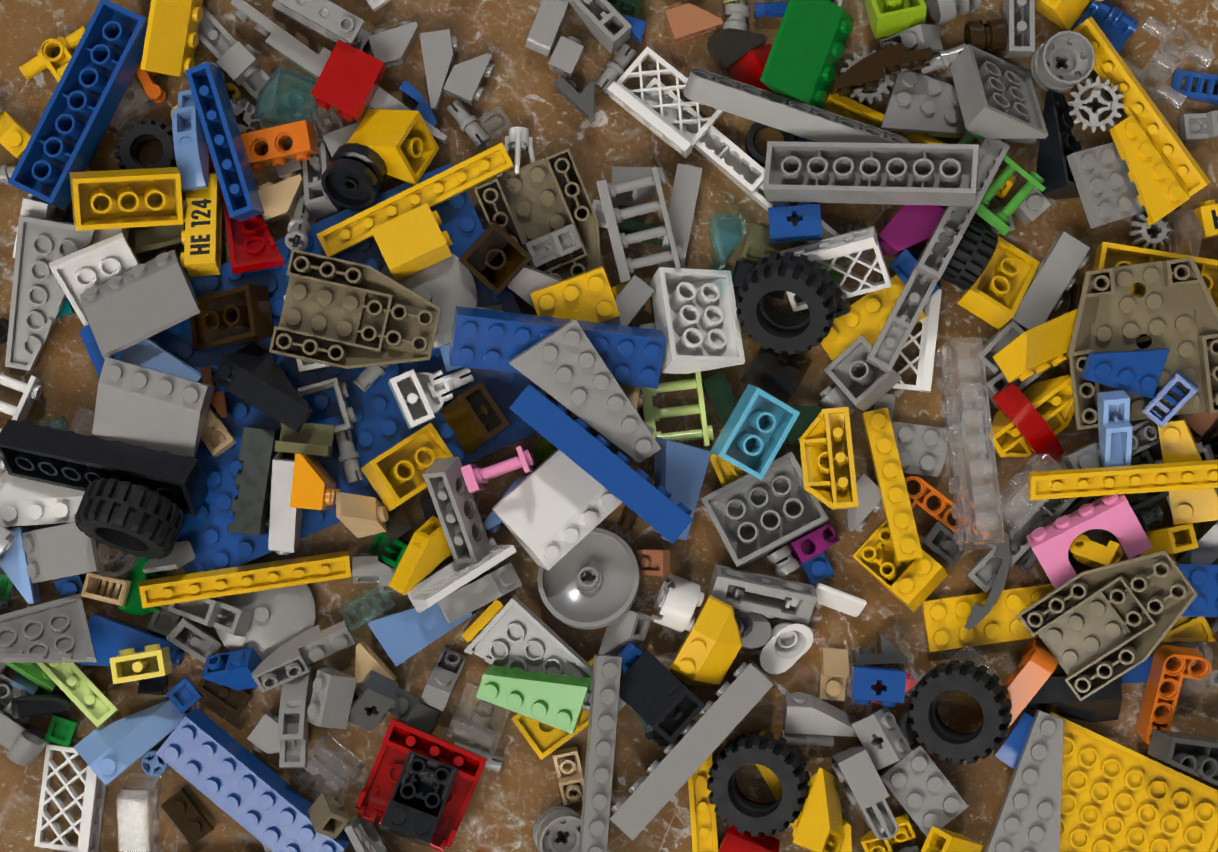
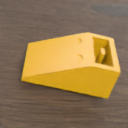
(907, 580)
(821, 820)

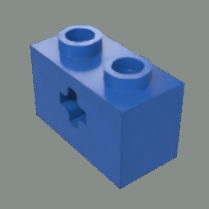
(808, 219)
(864, 676)

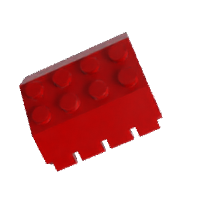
(389, 764)

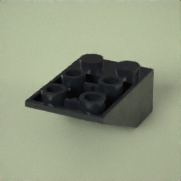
(659, 696)
(419, 798)

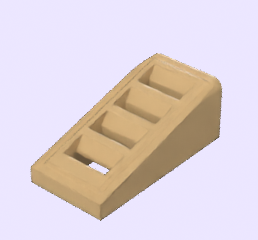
(92, 585)

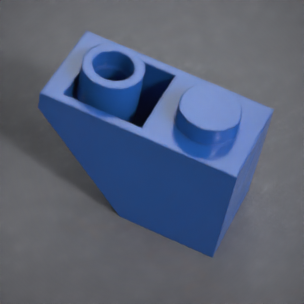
(232, 668)

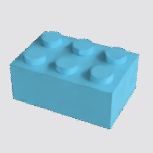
(755, 431)

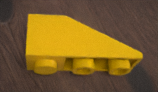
(423, 554)

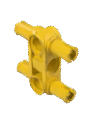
(55, 65)

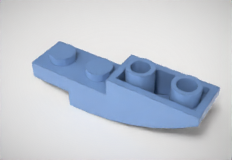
(190, 144)

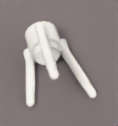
(518, 140)

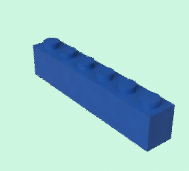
(224, 141)

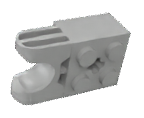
(865, 789)

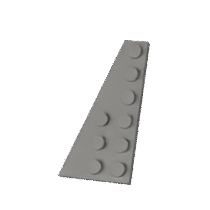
(525, 642)

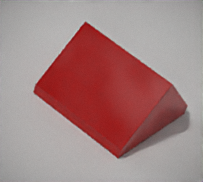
(751, 66)

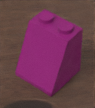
(908, 228)

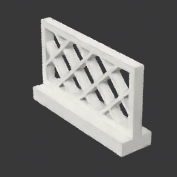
(646, 113)
(845, 246)
(926, 347)
(454, 576)
(91, 806)

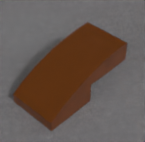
(220, 400)

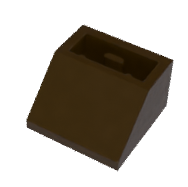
(475, 417)

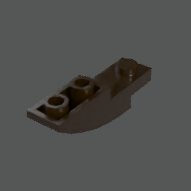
(870, 70)

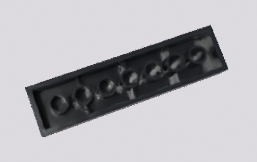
(79, 459)

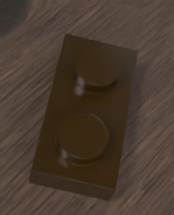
(228, 698)
(187, 816)

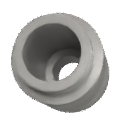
(834, 398)

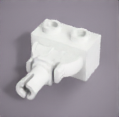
(421, 395)

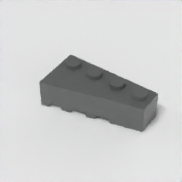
(1187, 752)

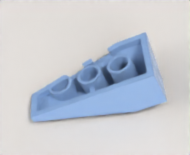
(123, 742)

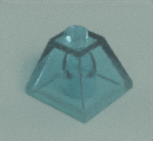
(286, 98)
(726, 235)

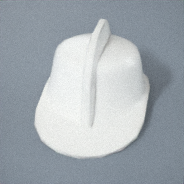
(785, 647)

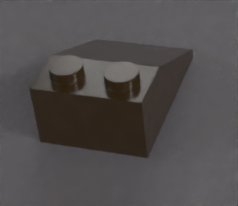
(232, 318)

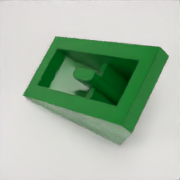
(387, 551)

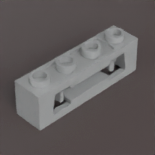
(762, 594)

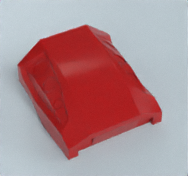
(738, 842)

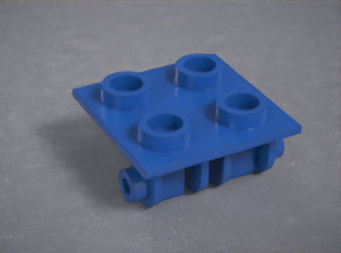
(1112, 21)

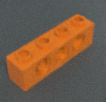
(275, 137)

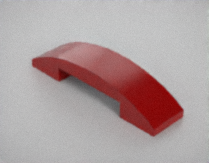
(1027, 421)

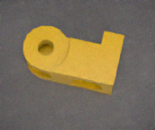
(1093, 553)

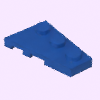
(1127, 370)

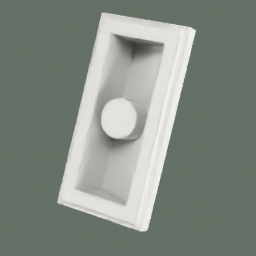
(839, 600)

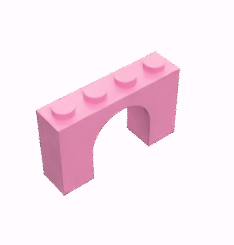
(1107, 513)

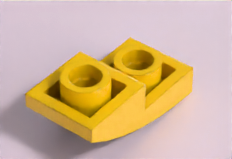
(905, 832)

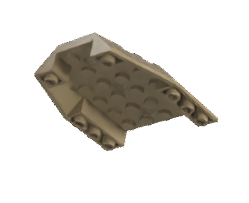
(1174, 314)

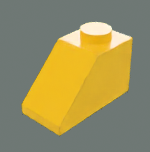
(13, 135)

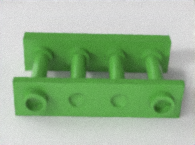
(1000, 219)

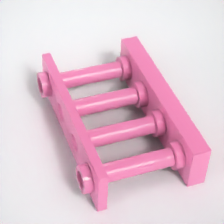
(477, 477)

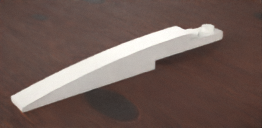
(724, 154)

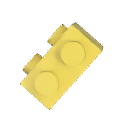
(140, 665)

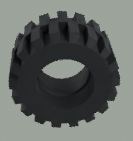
(140, 135)
(971, 256)

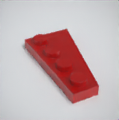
(250, 244)

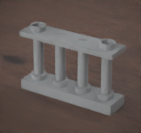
(326, 20)
(615, 216)

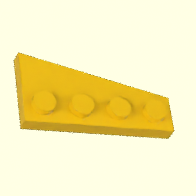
(1154, 180)

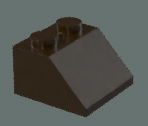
(495, 258)

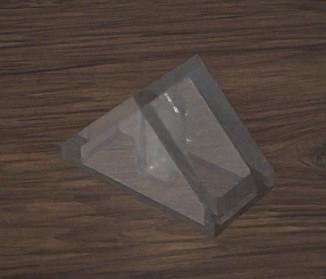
(1186, 234)

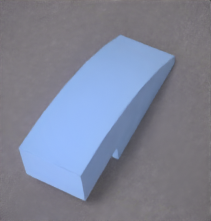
(1114, 428)

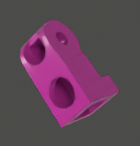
(814, 542)

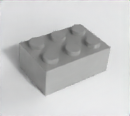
(922, 790)

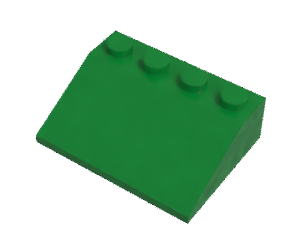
(807, 50)

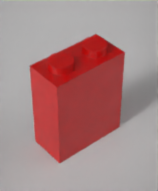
(348, 81)

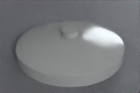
(446, 286)
(592, 582)
(276, 617)

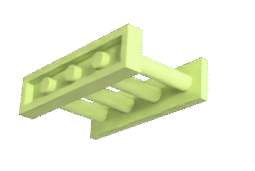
(653, 413)

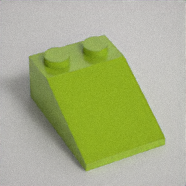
(894, 16)

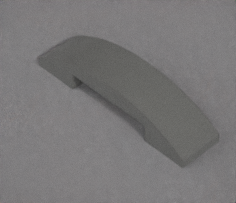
(980, 610)

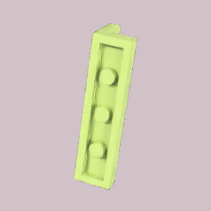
(81, 691)

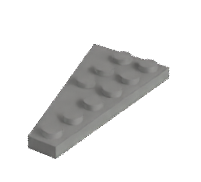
(926, 107)
(35, 291)
(578, 378)
(47, 633)
(1033, 799)

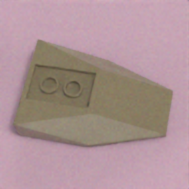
(543, 200)
(351, 316)
(1110, 618)

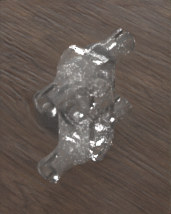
(1167, 59)

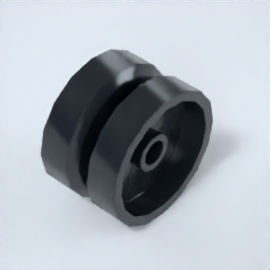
(354, 176)

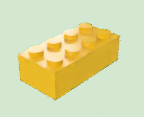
(126, 198)

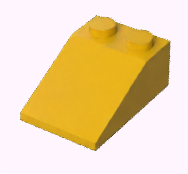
(1001, 285)
(400, 470)

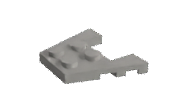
(919, 446)

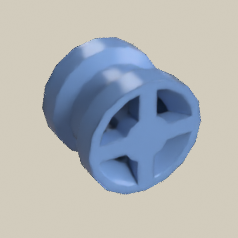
(152, 765)

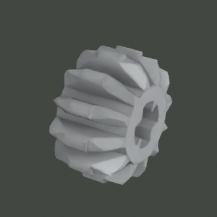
(1146, 241)

